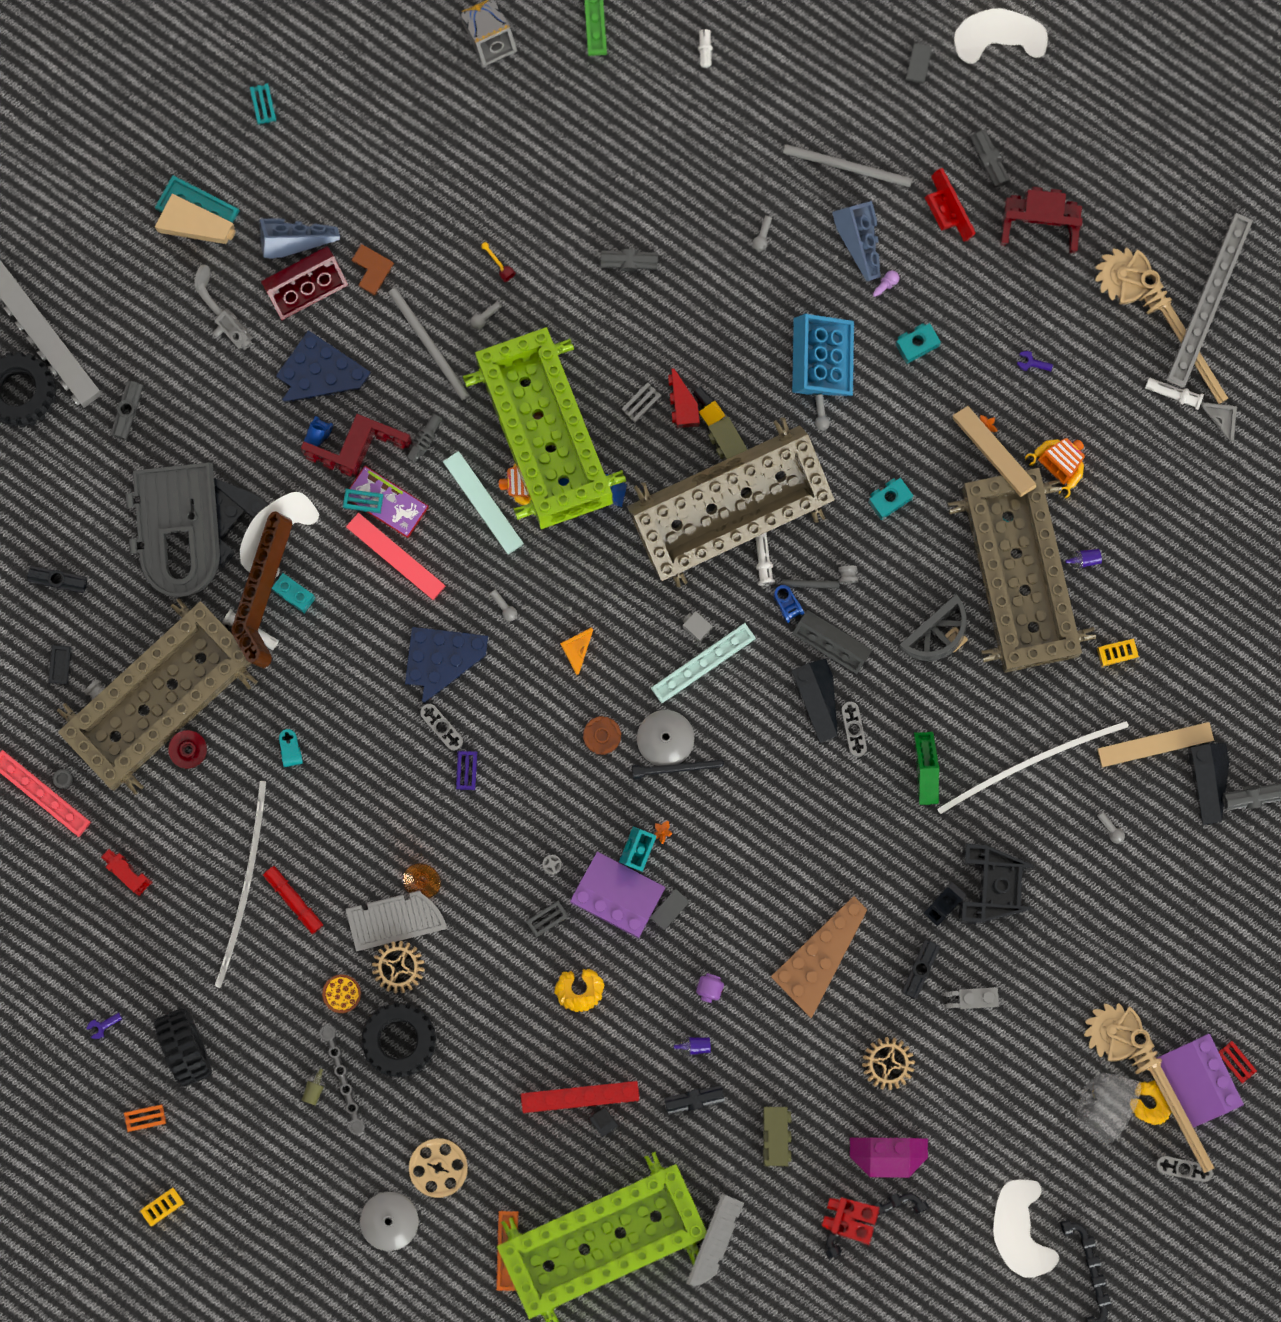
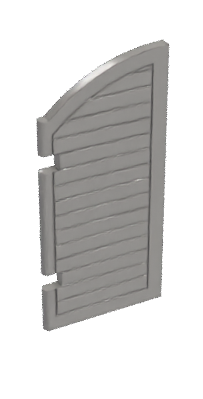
(394, 920)
(715, 1240)

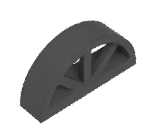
(931, 624)

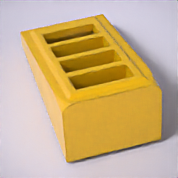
(1103, 658)
(148, 1217)

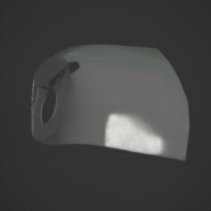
(1115, 1105)

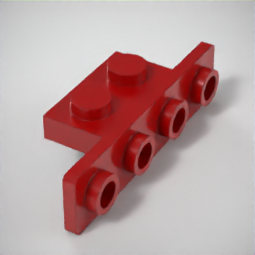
(947, 206)

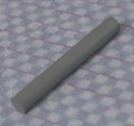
(811, 583)

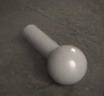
(760, 242)
(478, 321)
(822, 422)
(509, 613)
(1116, 835)

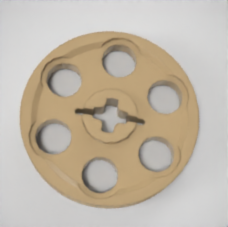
(434, 1159)

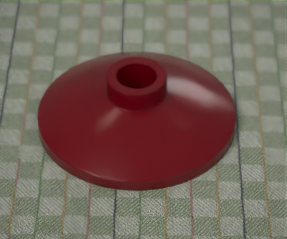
(181, 742)

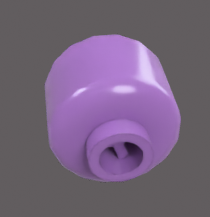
(709, 988)

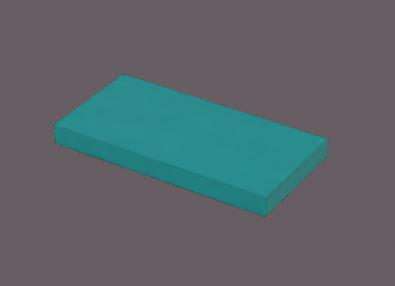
(198, 197)

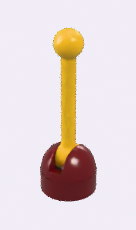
(505, 272)

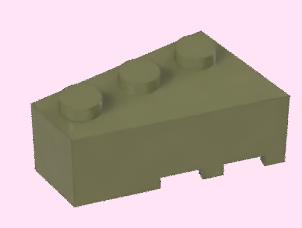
(726, 439)
(776, 1136)

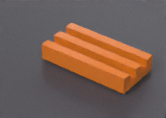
(128, 1121)

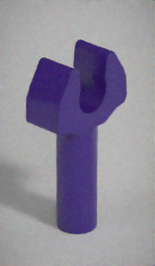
(1032, 362)
(103, 1025)

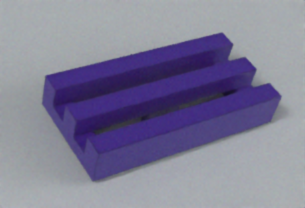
(474, 769)

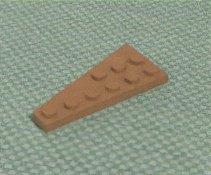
(813, 966)

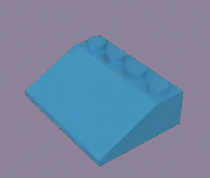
(823, 355)

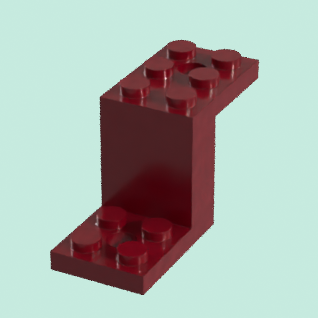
(356, 445)

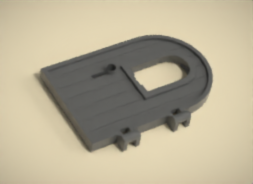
(168, 508)

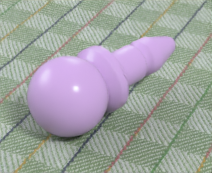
(891, 278)

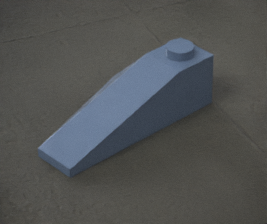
(858, 233)
(285, 239)

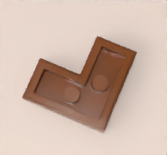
(376, 266)

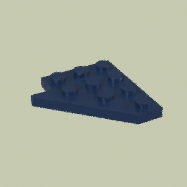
(319, 370)
(441, 657)

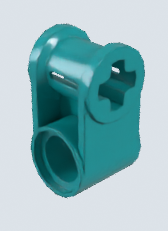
(291, 751)

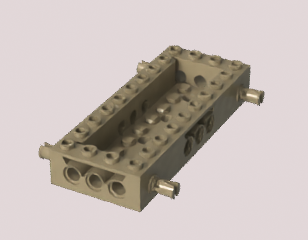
(735, 516)
(1037, 569)
(146, 684)

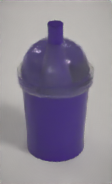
(1084, 558)
(694, 1045)

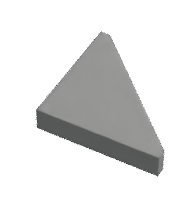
(1223, 416)

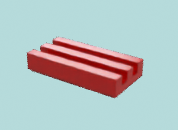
(1247, 1075)

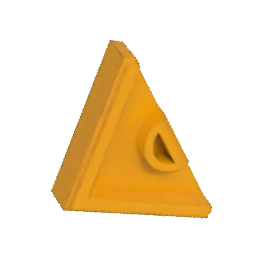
(576, 648)

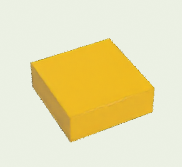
(712, 413)

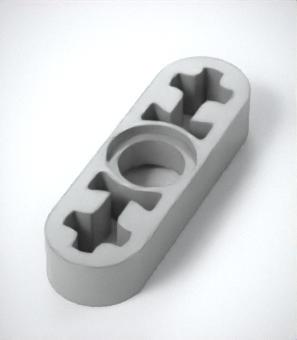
(856, 713)
(455, 734)
(1168, 1171)

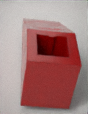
(686, 407)

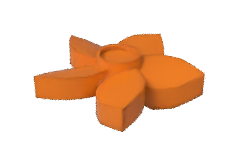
(988, 423)
(662, 831)

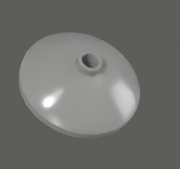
(666, 752)
(403, 1216)

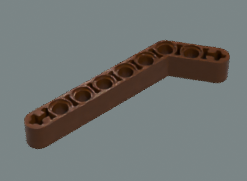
(258, 590)

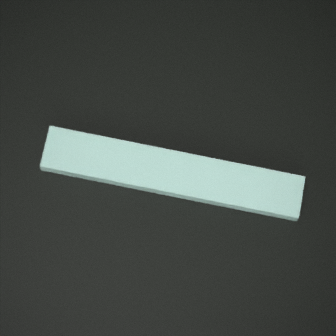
(483, 502)
(703, 663)

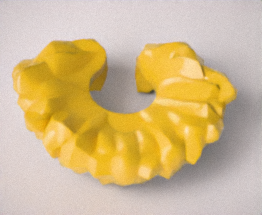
(579, 1002)
(1160, 1112)

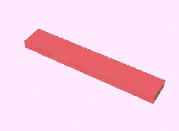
(395, 556)
(42, 794)

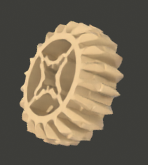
(382, 960)
(871, 1059)

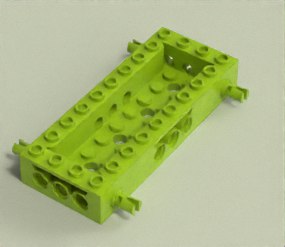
(562, 425)
(608, 1255)

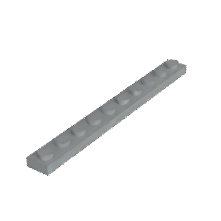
(1209, 300)

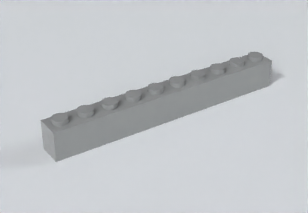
(46, 340)

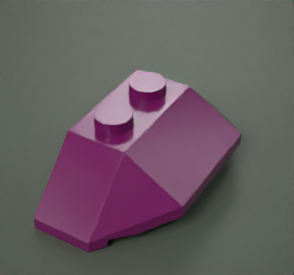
(889, 1155)

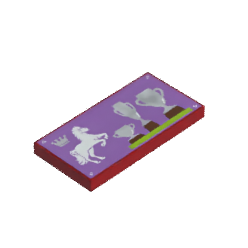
(399, 508)

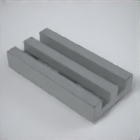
(646, 408)

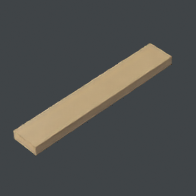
(994, 451)
(1155, 744)

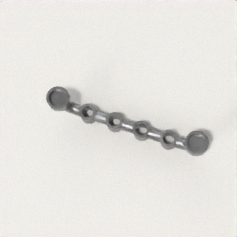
(328, 1034)

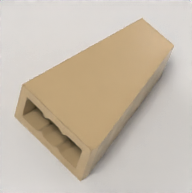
(193, 222)

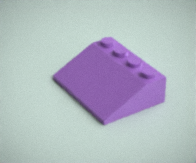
(617, 895)
(1200, 1080)

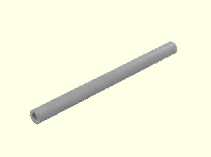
(847, 165)
(428, 343)

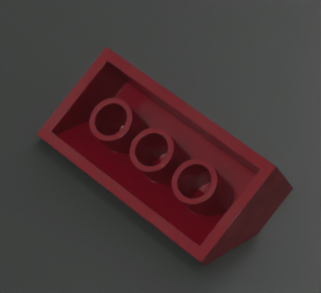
(304, 283)

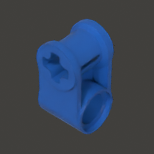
(318, 432)
(788, 604)

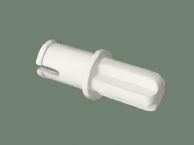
(705, 48)

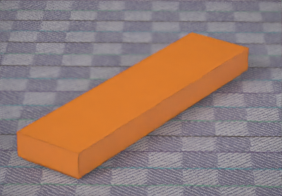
(504, 1280)

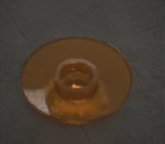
(413, 881)

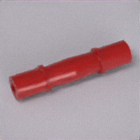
(293, 900)

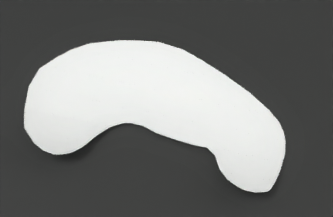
(999, 27)
(293, 505)
(1013, 1230)

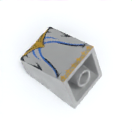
(488, 31)

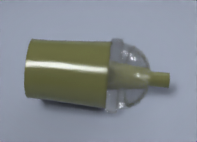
(314, 1087)

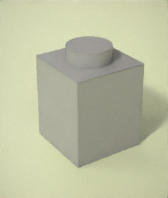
(696, 626)

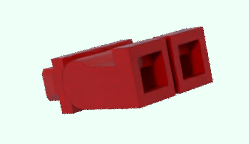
(125, 872)
(846, 1216)

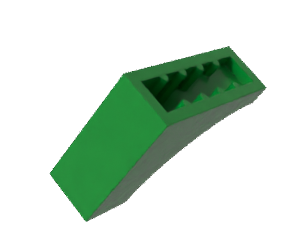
(927, 768)

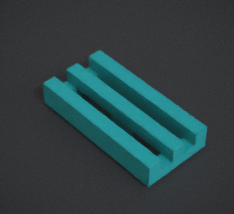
(259, 88)
(364, 501)

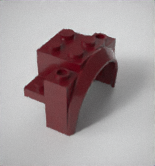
(1043, 208)

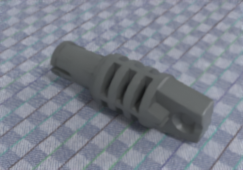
(424, 438)

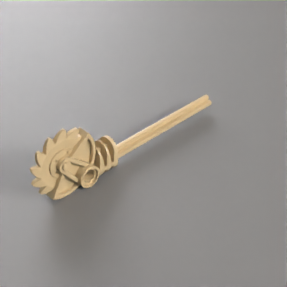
(1125, 277)
(1115, 1034)

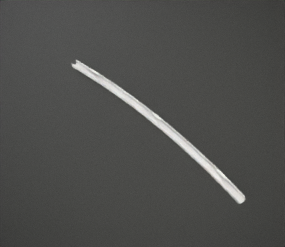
(974, 790)
(260, 805)

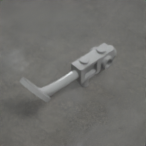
(226, 320)

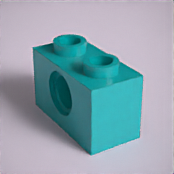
(910, 351)
(883, 507)
(293, 593)
(637, 849)

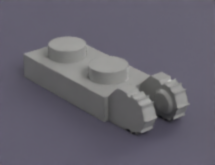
(974, 998)

